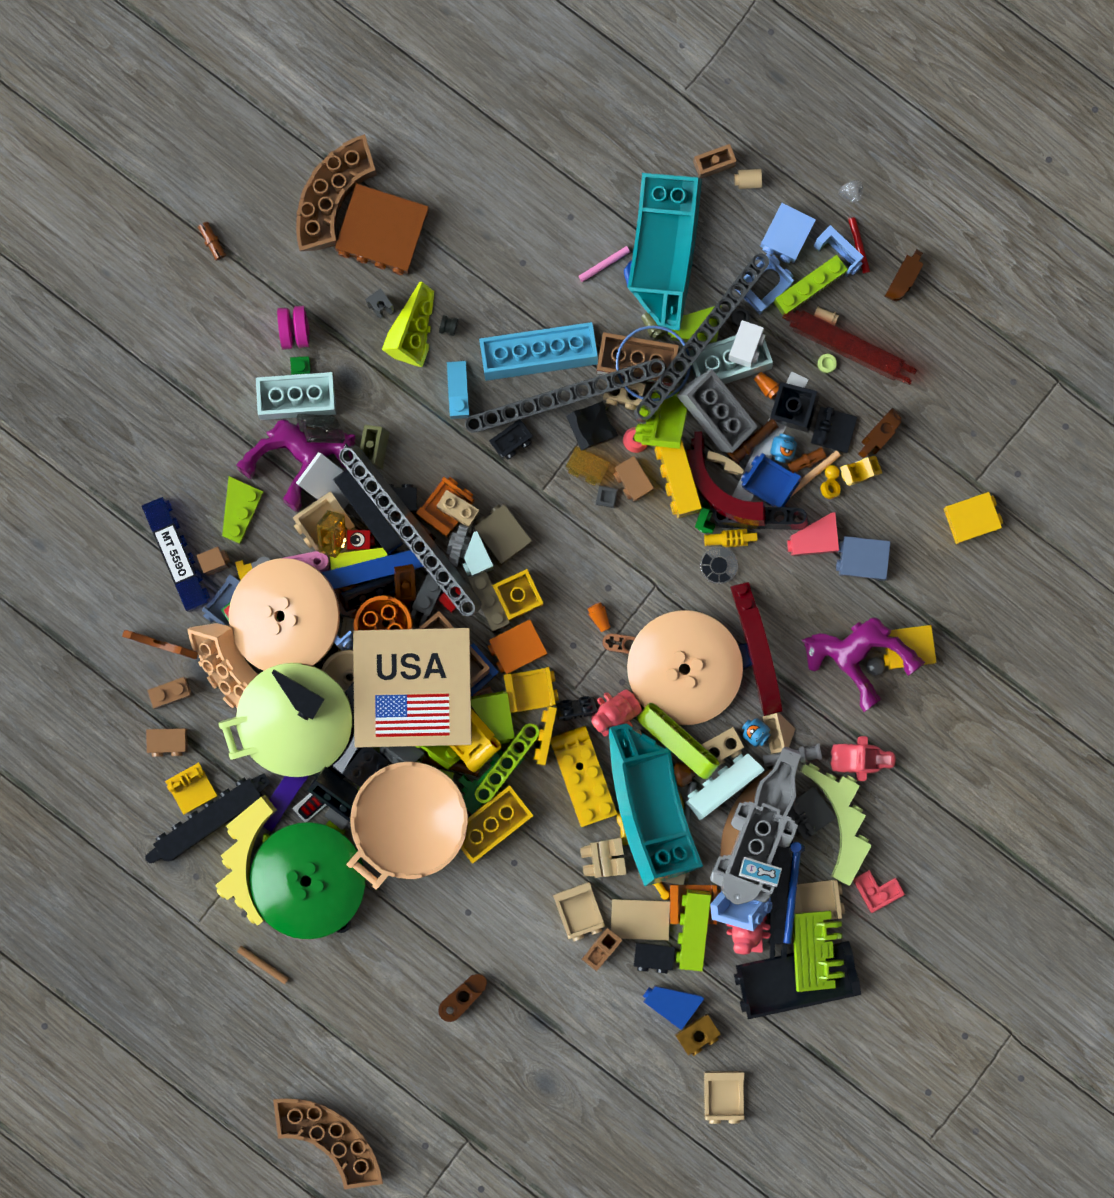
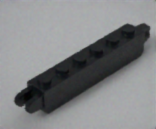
(208, 820)
(779, 899)

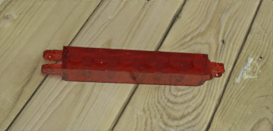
(849, 346)

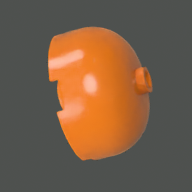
(381, 608)

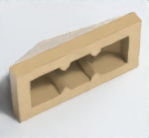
(780, 731)

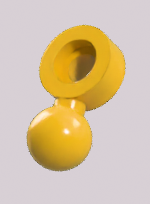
(830, 487)

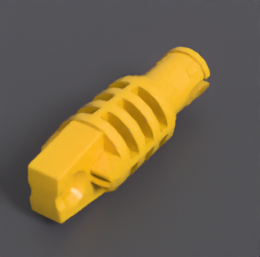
(730, 538)

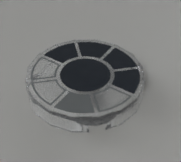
(719, 565)

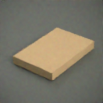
(640, 919)

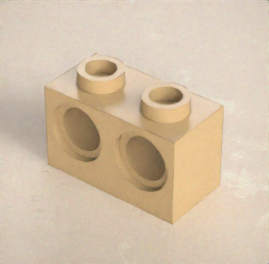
(623, 398)
(458, 509)
(719, 743)

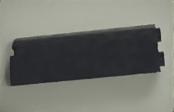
(770, 984)

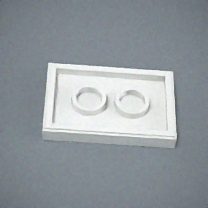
(319, 479)

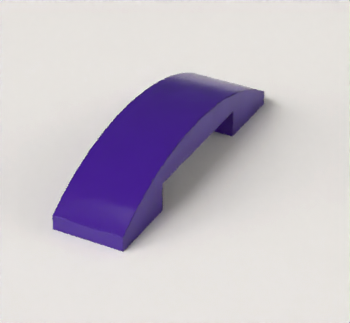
(283, 797)

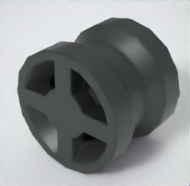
(448, 325)

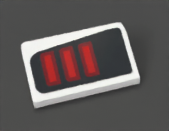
(308, 807)

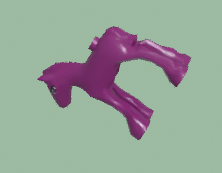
(289, 436)
(853, 649)

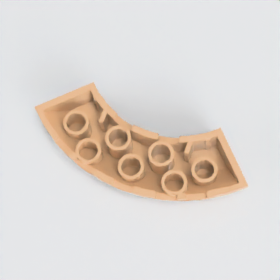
(222, 660)

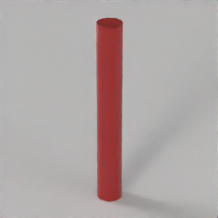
(858, 243)

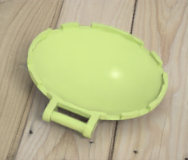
(281, 738)

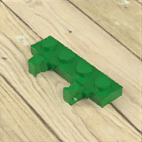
(470, 800)

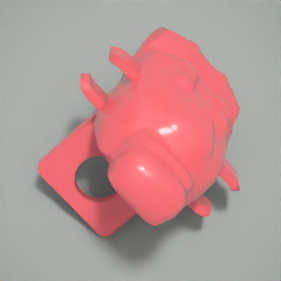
(615, 711)
(860, 758)
(749, 941)

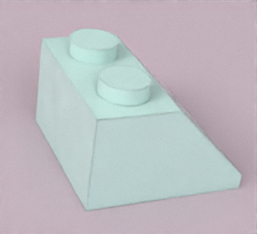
(477, 557)

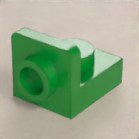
(300, 365)
(702, 522)

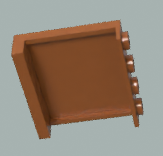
(381, 229)

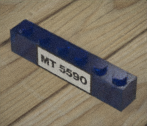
(175, 554)

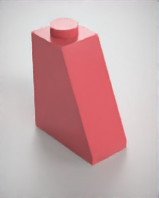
(816, 538)

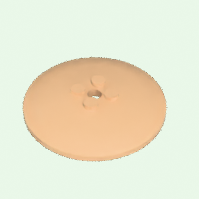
(308, 607)
(691, 640)

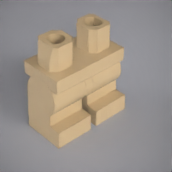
(602, 861)

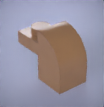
(601, 949)

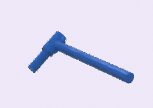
(797, 848)

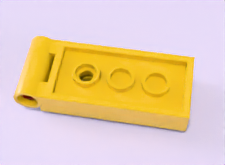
(483, 745)
(585, 786)

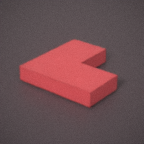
(875, 895)

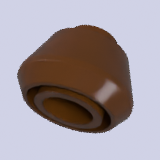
(683, 774)

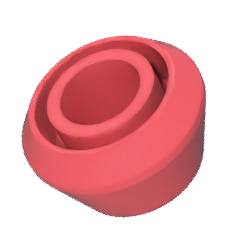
(630, 444)

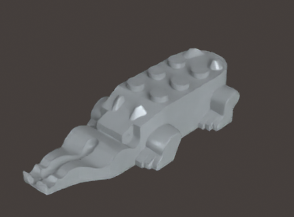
(761, 829)

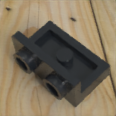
(511, 439)

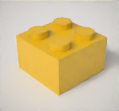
(518, 595)

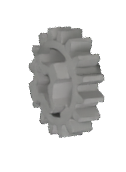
(458, 545)

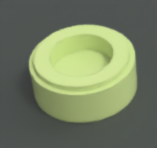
(827, 363)

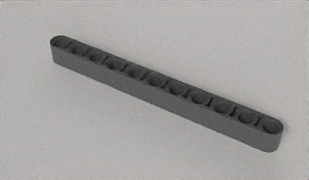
(706, 329)
(557, 401)
(401, 527)

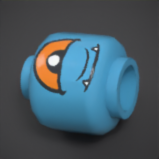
(783, 448)
(756, 732)

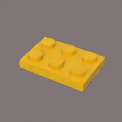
(544, 737)

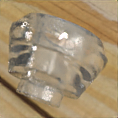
(851, 191)

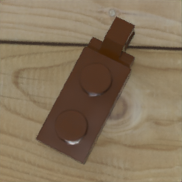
(405, 584)

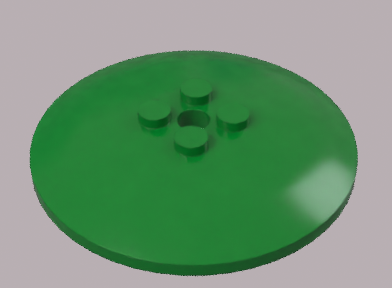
(334, 887)

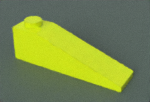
(408, 334)

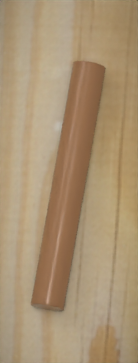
(263, 965)

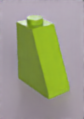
(691, 323)
(495, 713)

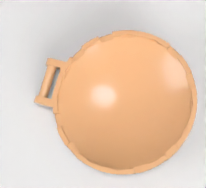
(407, 822)

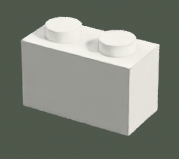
(746, 344)

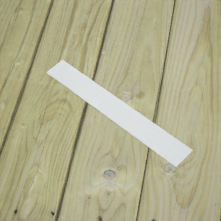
(765, 446)

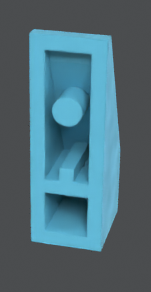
(458, 390)

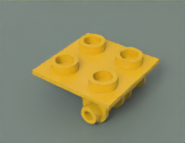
(191, 788)

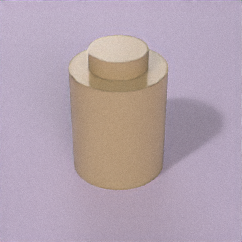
(748, 179)

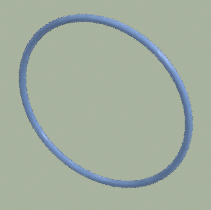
(640, 329)

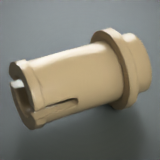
(826, 315)

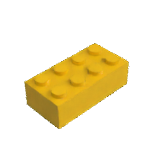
(679, 480)
(494, 823)

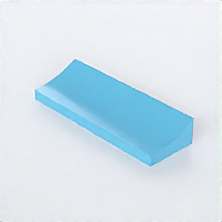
(538, 351)

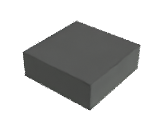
(606, 496)

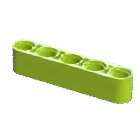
(678, 741)
(509, 753)

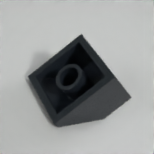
(795, 406)

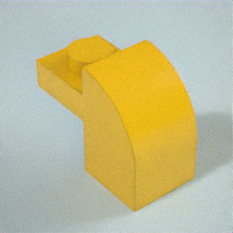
(861, 470)

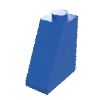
(672, 1004)

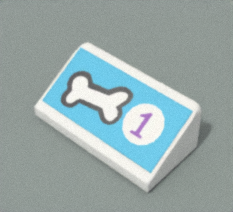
(760, 872)

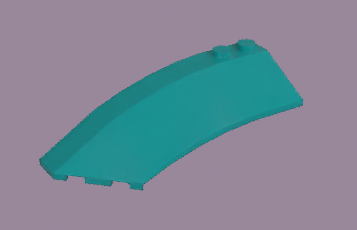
(665, 245)
(651, 806)

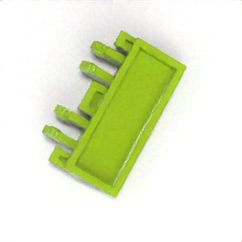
(665, 425)
(812, 951)

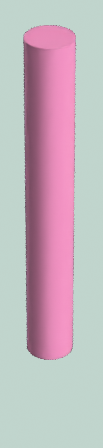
(603, 264)

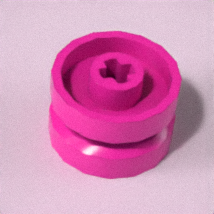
(296, 327)

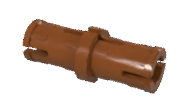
(211, 241)
(806, 460)

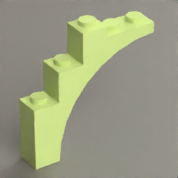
(840, 794)

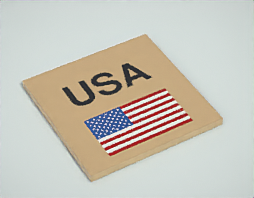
(412, 687)

